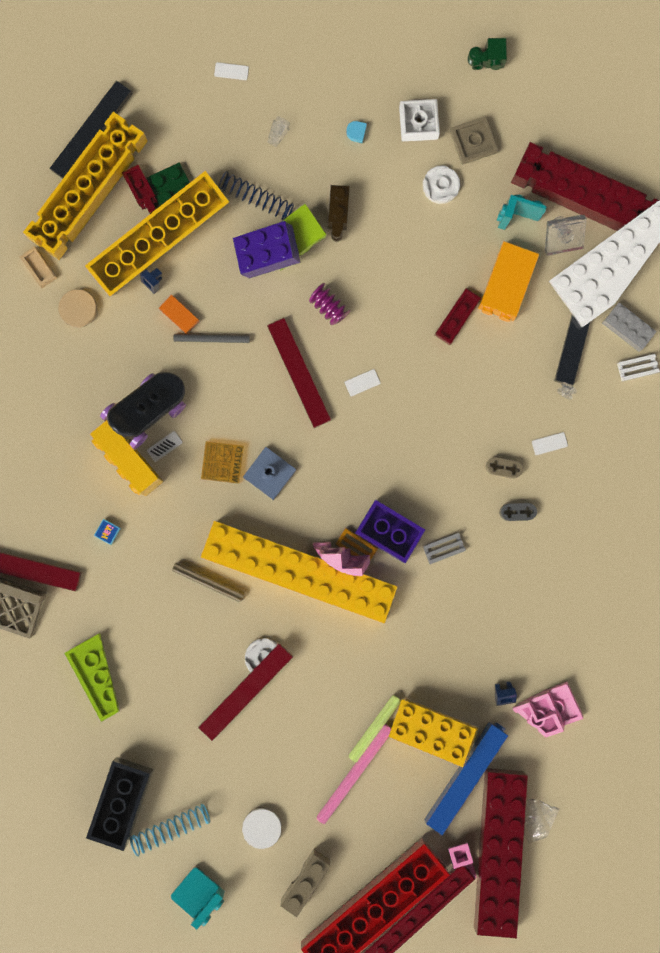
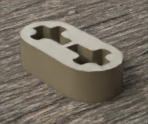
(503, 472)

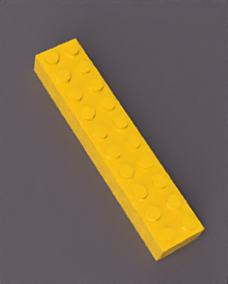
(298, 572)

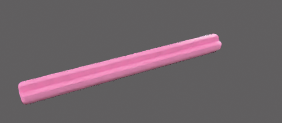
(353, 775)

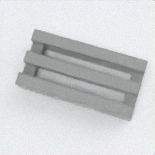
(459, 542)

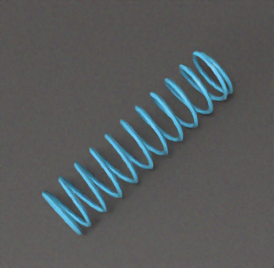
(169, 833)

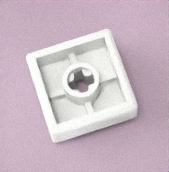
(427, 112)

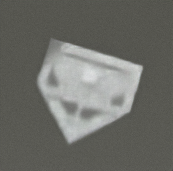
(538, 819)

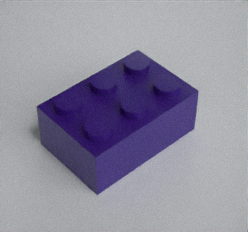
(266, 250)
(390, 531)

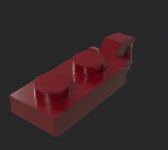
(140, 188)

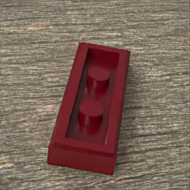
(457, 316)

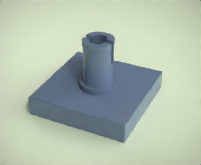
(269, 473)

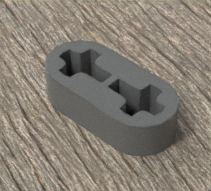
(517, 507)

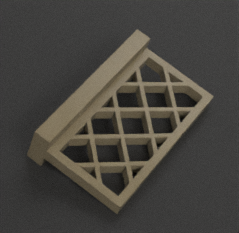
(24, 593)

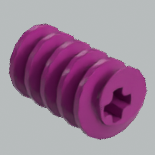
(328, 305)

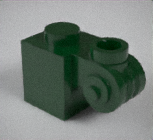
(493, 57)

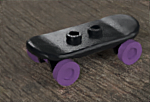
(145, 406)

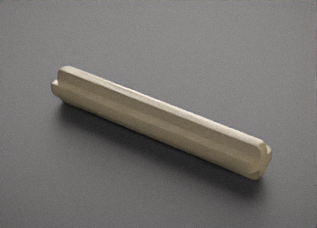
(208, 582)

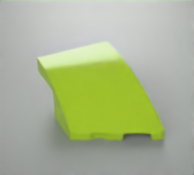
(305, 228)

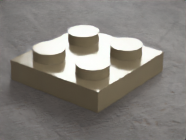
(473, 140)

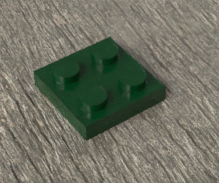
(167, 182)

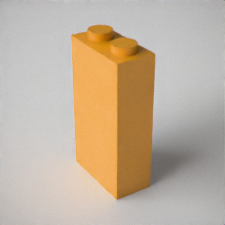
(508, 281)

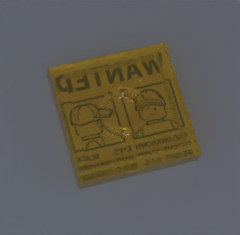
(222, 462)

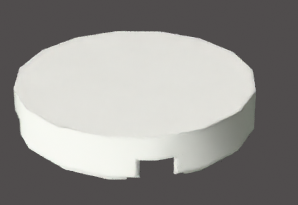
(441, 184)
(258, 651)
(261, 828)

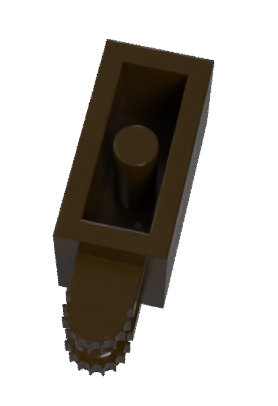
(338, 211)

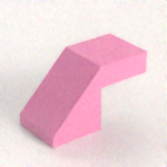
(461, 856)

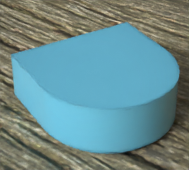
(356, 131)

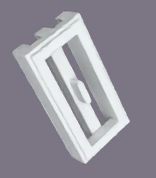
(653, 364)

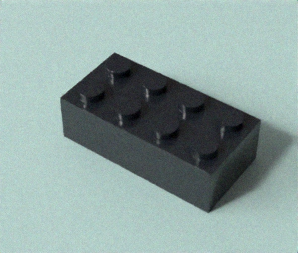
(119, 803)

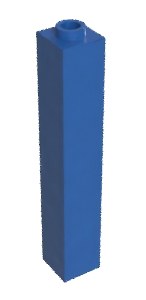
(466, 778)

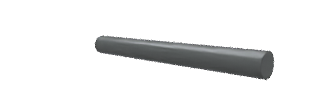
(211, 338)

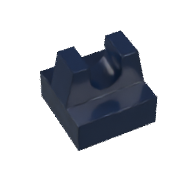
(151, 279)
(505, 696)

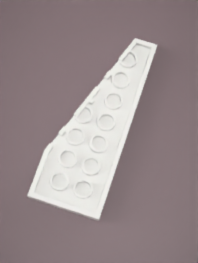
(606, 271)

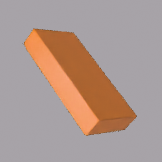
(179, 314)

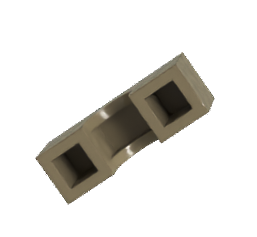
(306, 883)

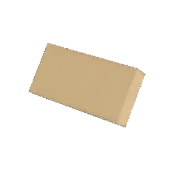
(38, 267)

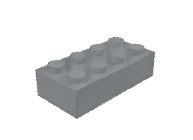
(629, 327)

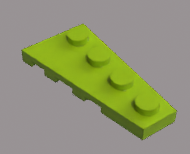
(93, 673)

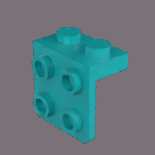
(520, 206)
(198, 896)

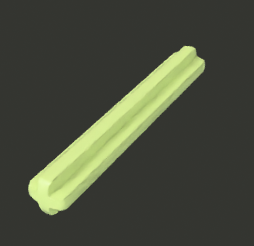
(374, 728)

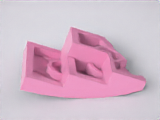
(341, 559)
(551, 709)

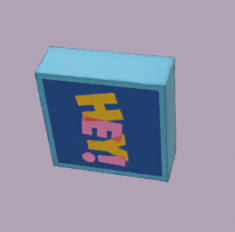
(107, 532)

